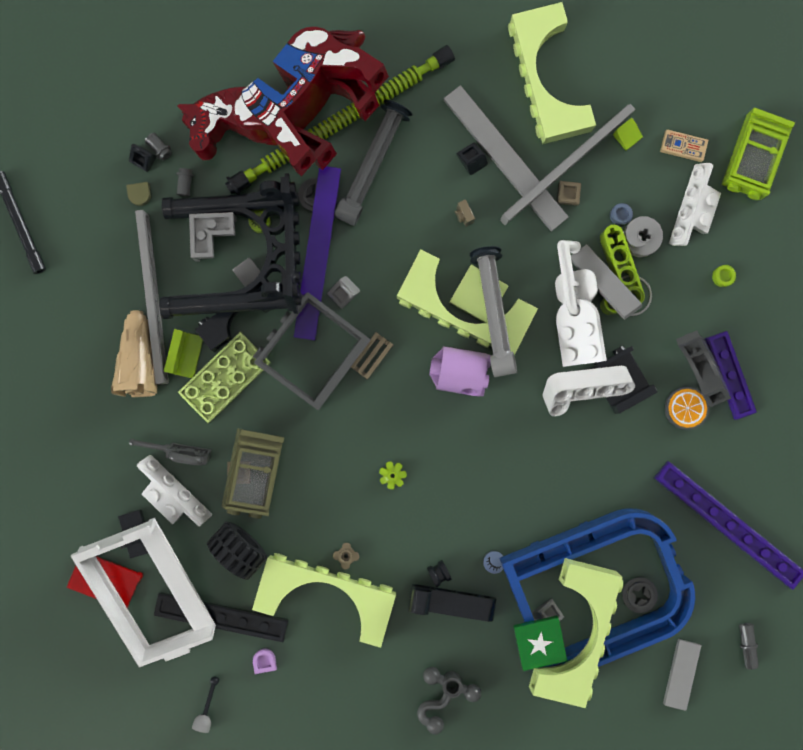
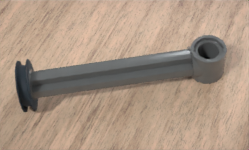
(350, 207)

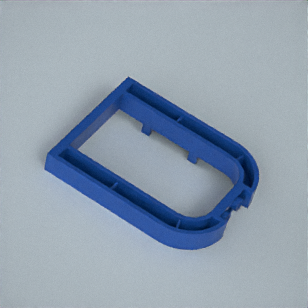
(594, 535)

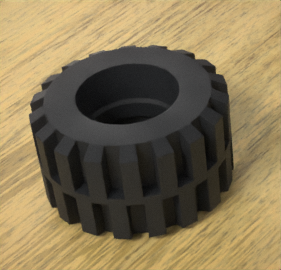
(236, 550)

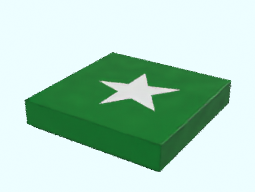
(540, 643)

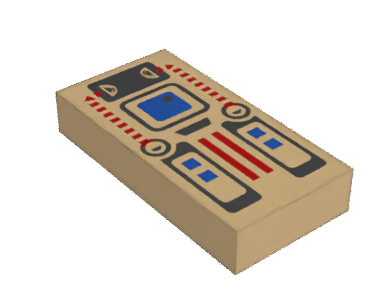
(684, 145)

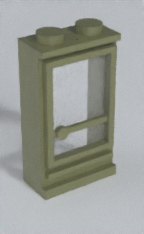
(252, 473)

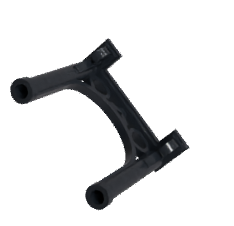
(273, 295)

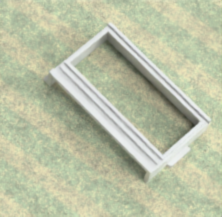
(175, 578)

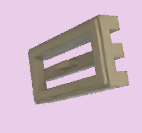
(382, 341)

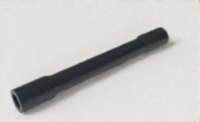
(33, 256)

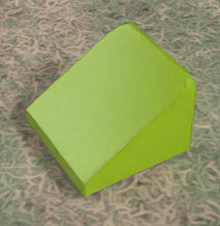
(628, 134)

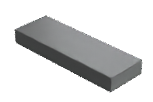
(682, 674)

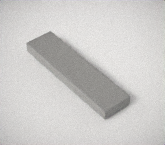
(607, 282)

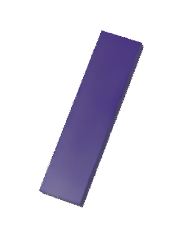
(728, 364)

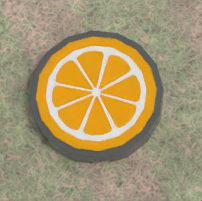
(686, 408)

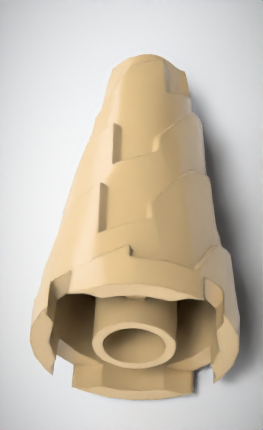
(134, 361)

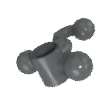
(432, 676)

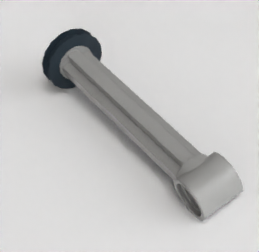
(502, 360)

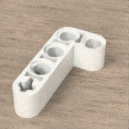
(584, 385)

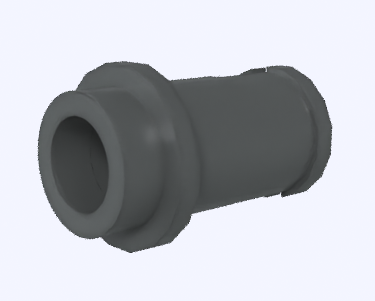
(162, 151)
(184, 182)

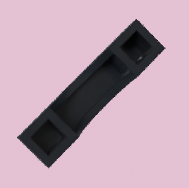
(216, 330)

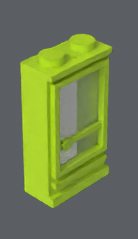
(757, 154)

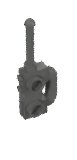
(179, 452)

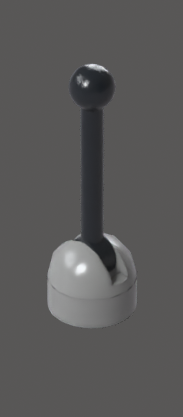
(202, 722)

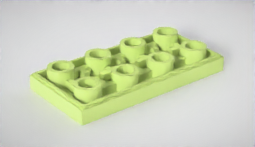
(222, 378)

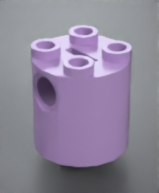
(460, 371)

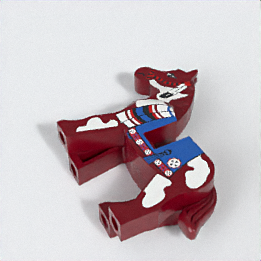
(313, 68)

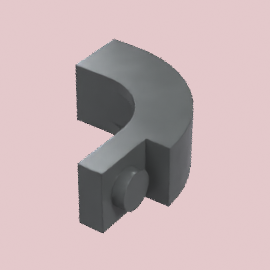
(704, 368)

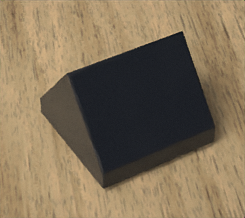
(141, 157)

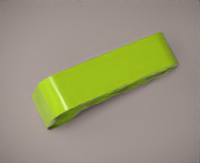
(626, 265)

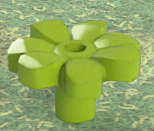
(390, 469)

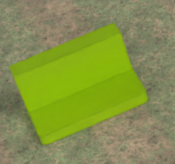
(183, 354)

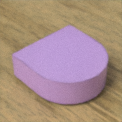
(264, 661)

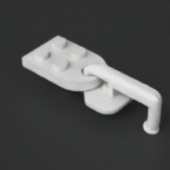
(582, 334)

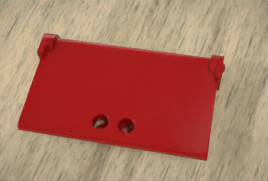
(122, 578)

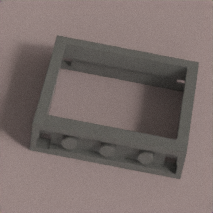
(339, 373)

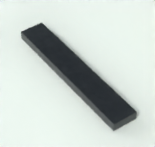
(228, 619)

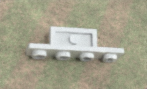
(697, 206)
(170, 495)

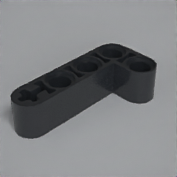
(451, 602)

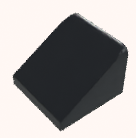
(472, 158)

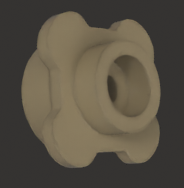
(352, 555)

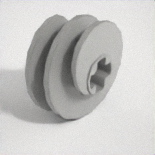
(651, 232)

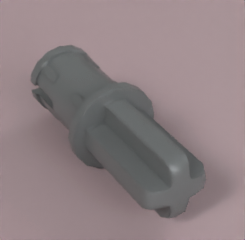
(749, 645)

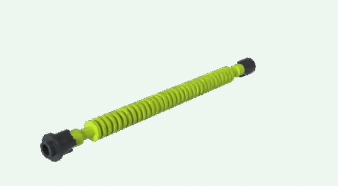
(400, 83)

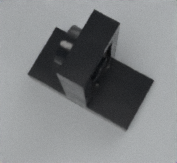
(129, 521)

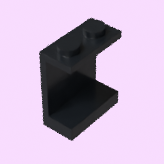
(642, 389)

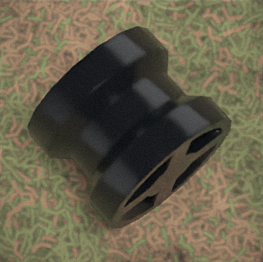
(439, 573)

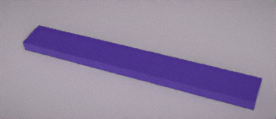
(318, 249)
(730, 525)

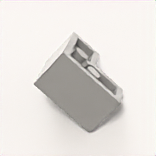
(204, 229)

